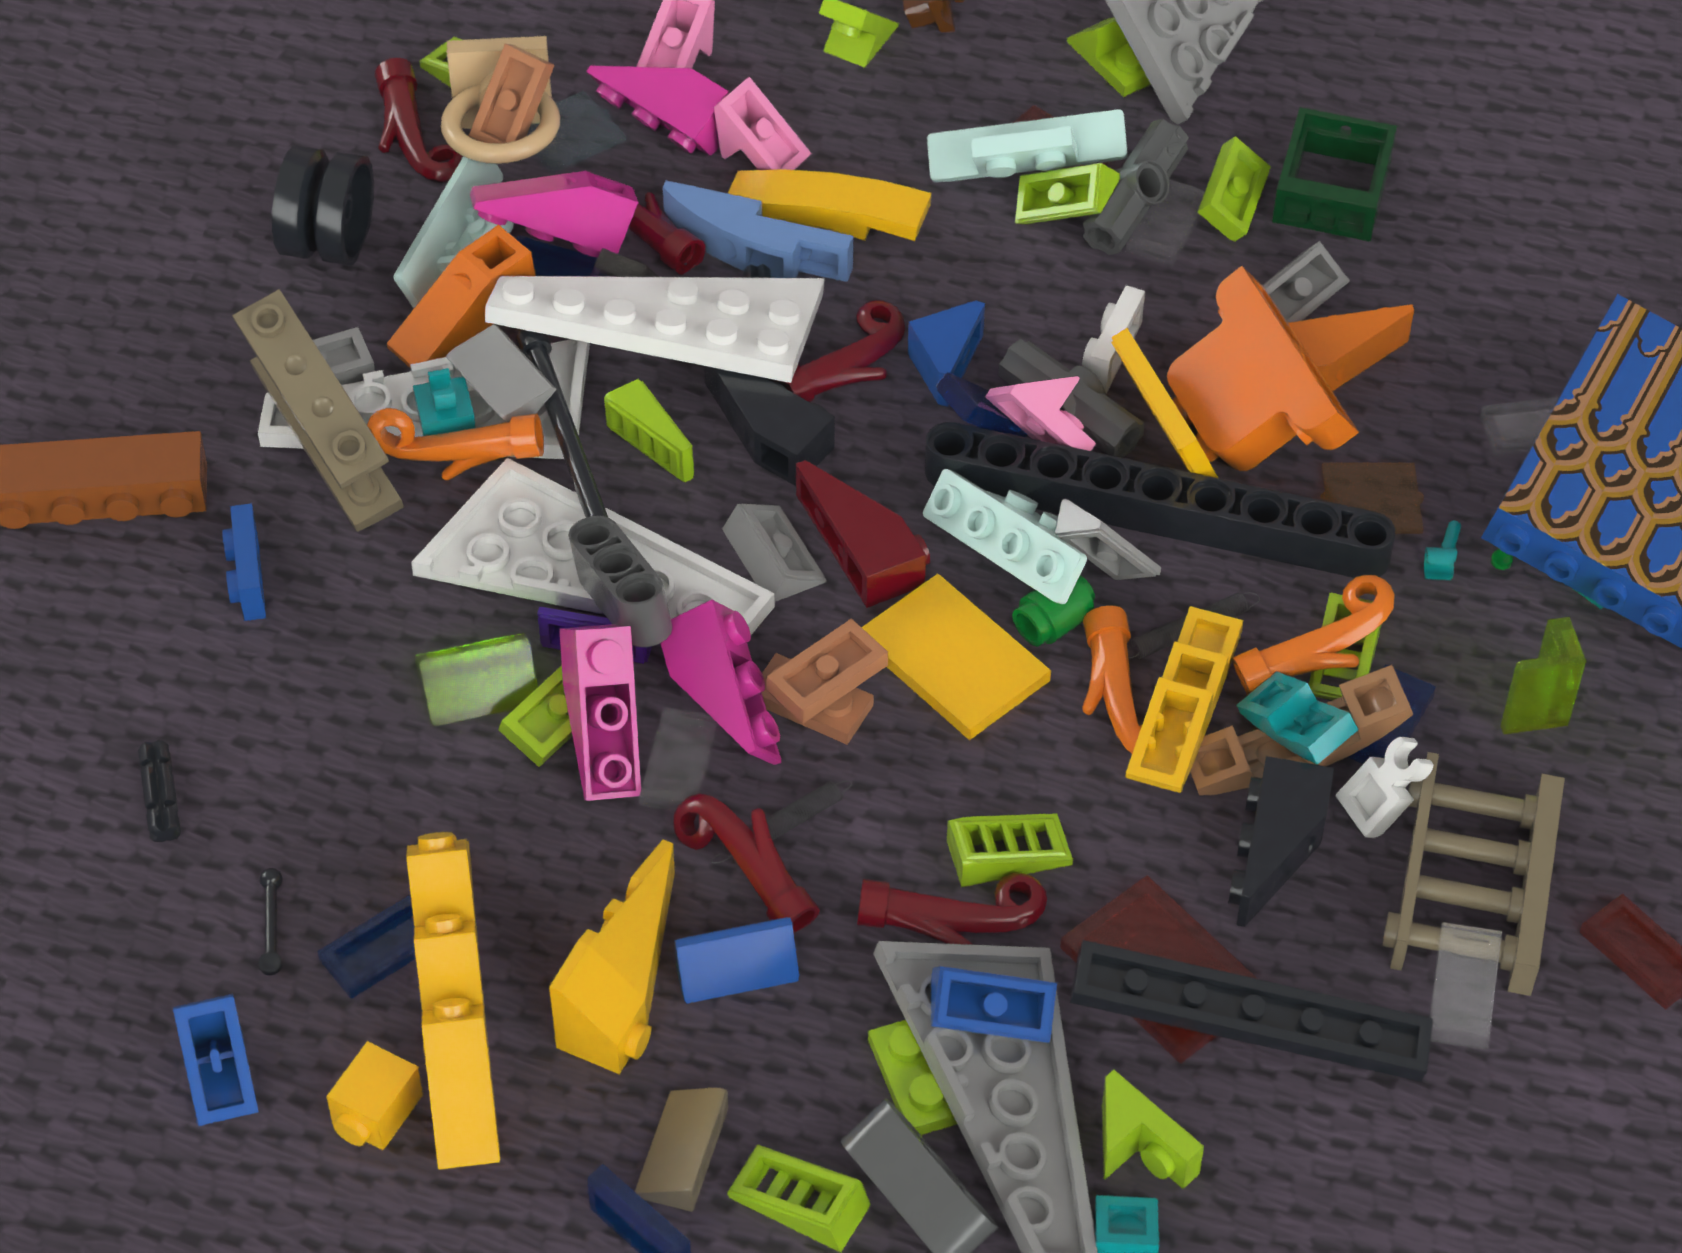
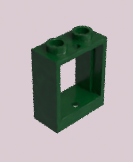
(1328, 206)

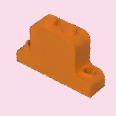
(1254, 383)

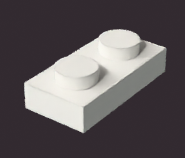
(1099, 353)

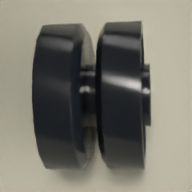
(322, 205)

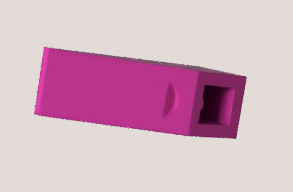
(666, 97)
(567, 206)
(714, 666)
(602, 708)

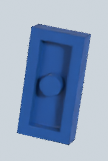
(242, 546)

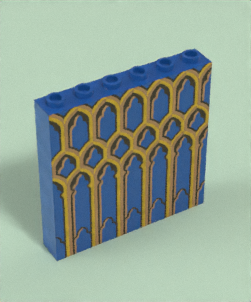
(1605, 476)

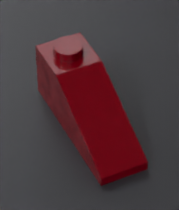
(864, 536)

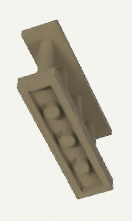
(318, 411)
(1529, 858)

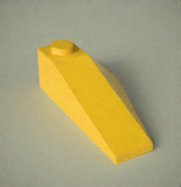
(610, 976)

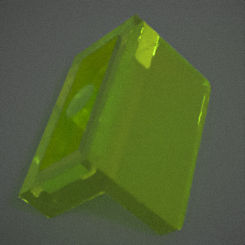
(477, 678)
(1546, 686)

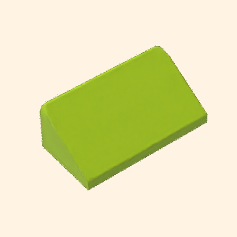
(1064, 193)

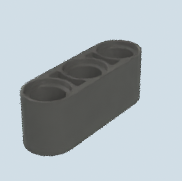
(620, 580)
(918, 1182)

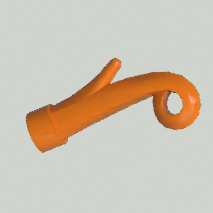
(470, 447)
(1108, 636)
(1321, 646)

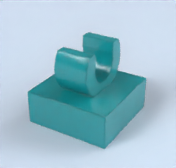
(443, 404)

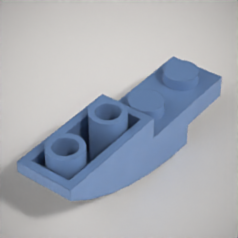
(742, 236)

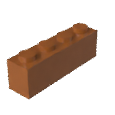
(102, 479)

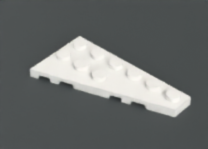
(709, 322)

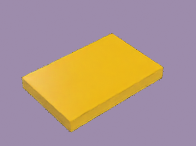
(1161, 405)
(956, 656)

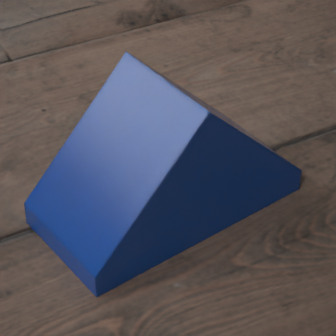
(945, 343)
(215, 1059)

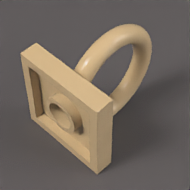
(470, 71)

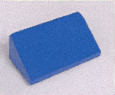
(736, 960)
(992, 1004)

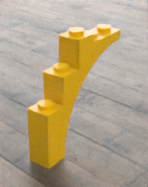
(452, 1001)

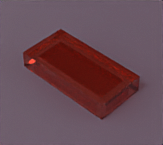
(1638, 948)

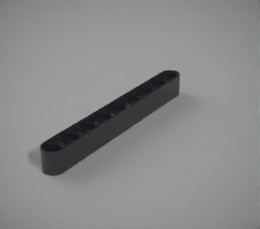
(1167, 500)

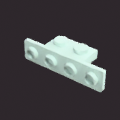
(1027, 146)
(447, 229)
(1007, 534)

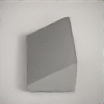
(1305, 283)
(501, 373)
(1102, 544)
(772, 550)

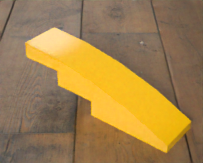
(835, 201)
(1184, 700)

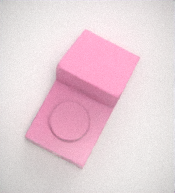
(679, 34)
(752, 124)
(1036, 411)

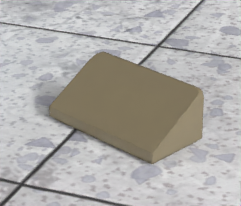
(683, 1147)

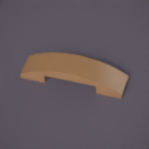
(1230, 760)

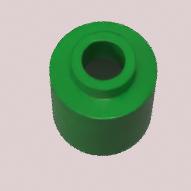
(1046, 621)

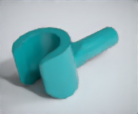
(1440, 561)

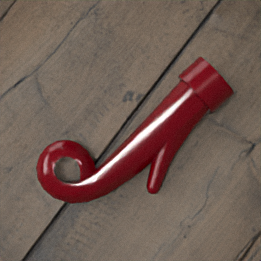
(401, 119)
(673, 244)
(851, 362)
(752, 852)
(946, 917)

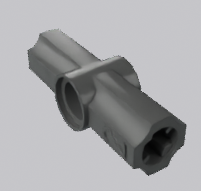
(1141, 184)
(1103, 419)

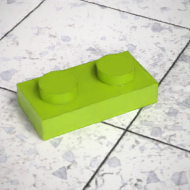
(1234, 189)
(540, 721)
(910, 1078)

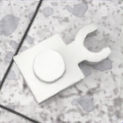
(1378, 789)

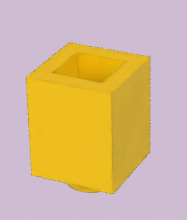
(374, 1097)

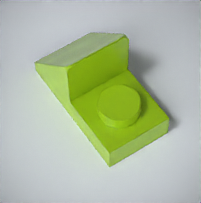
(855, 32)
(1111, 56)
(1137, 1124)

